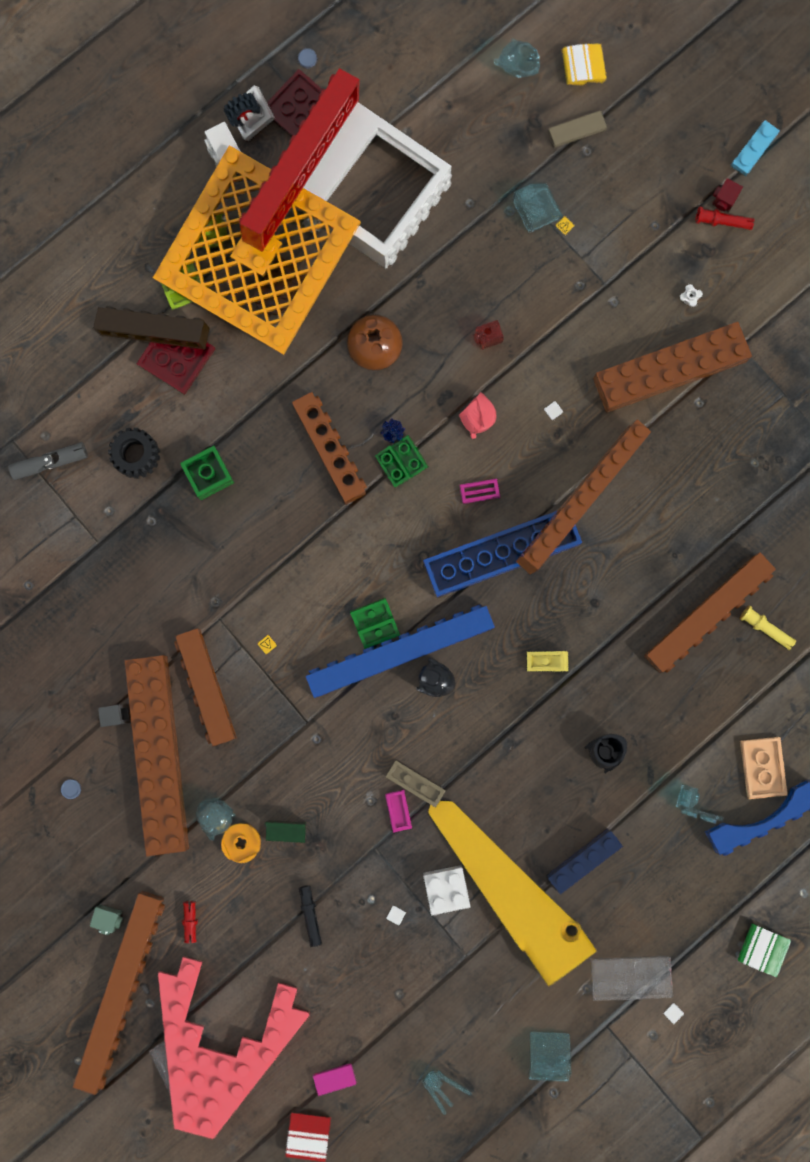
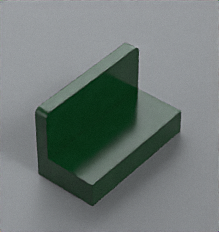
(285, 831)

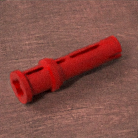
(715, 218)

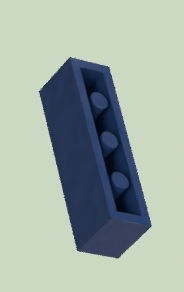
(584, 861)

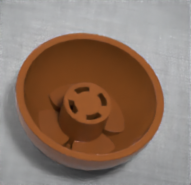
(370, 350)

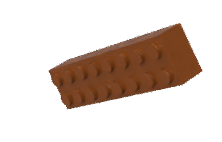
(672, 367)

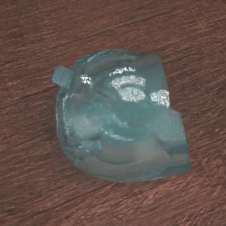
(519, 59)
(214, 816)

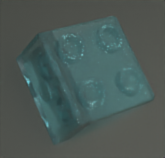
(687, 799)
(550, 1056)

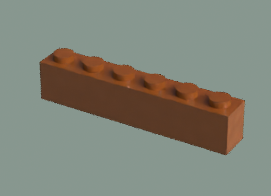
(206, 687)

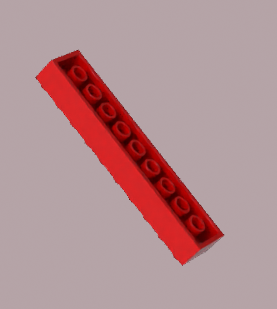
(299, 160)

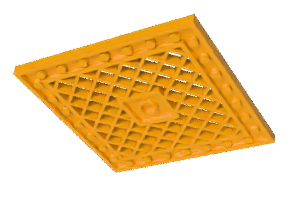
(259, 262)

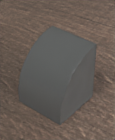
(114, 715)

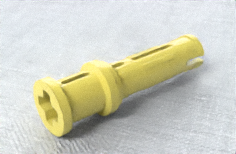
(760, 622)

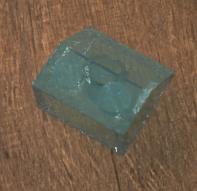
(536, 206)

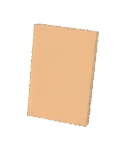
(763, 768)

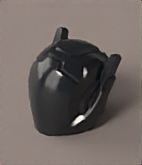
(436, 679)
(607, 751)

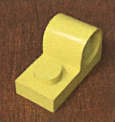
(547, 661)

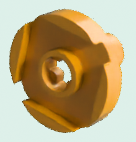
(252, 844)

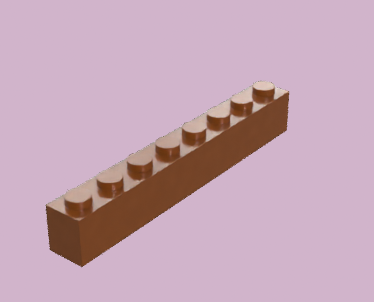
(710, 612)

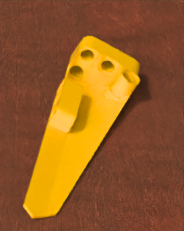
(519, 902)

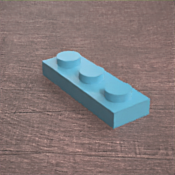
(755, 148)

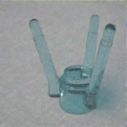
(433, 1083)

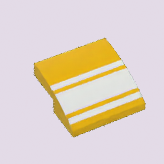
(584, 64)

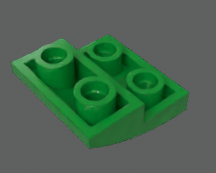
(401, 461)

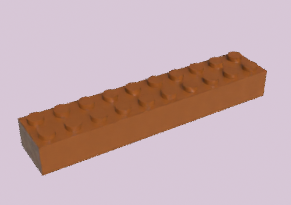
(156, 755)

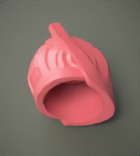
(478, 415)

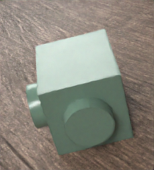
(106, 919)

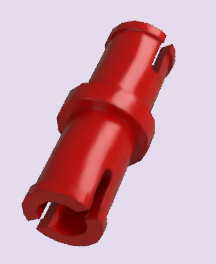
(189, 921)

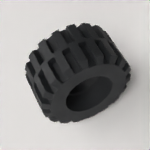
(123, 442)

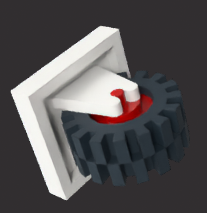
(249, 112)

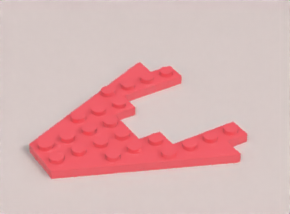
(207, 1082)

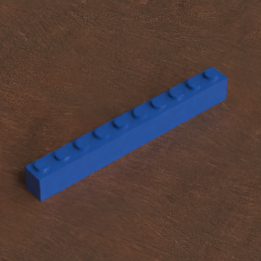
(399, 652)

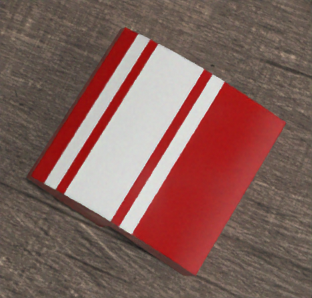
(308, 1137)

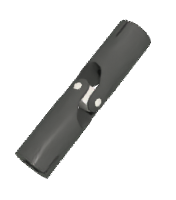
(38, 464)

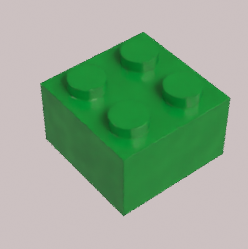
(207, 473)

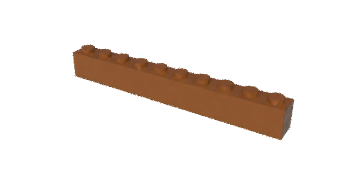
(583, 497)
(118, 993)

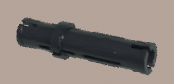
(308, 907)

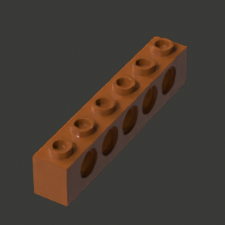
(303, 407)

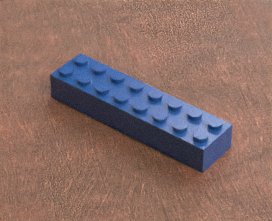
(489, 556)

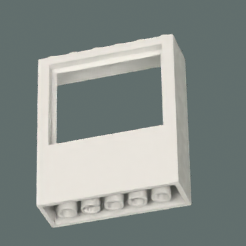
(344, 152)

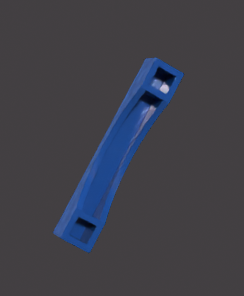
(726, 836)

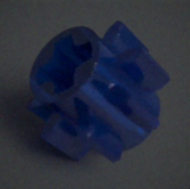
(392, 430)

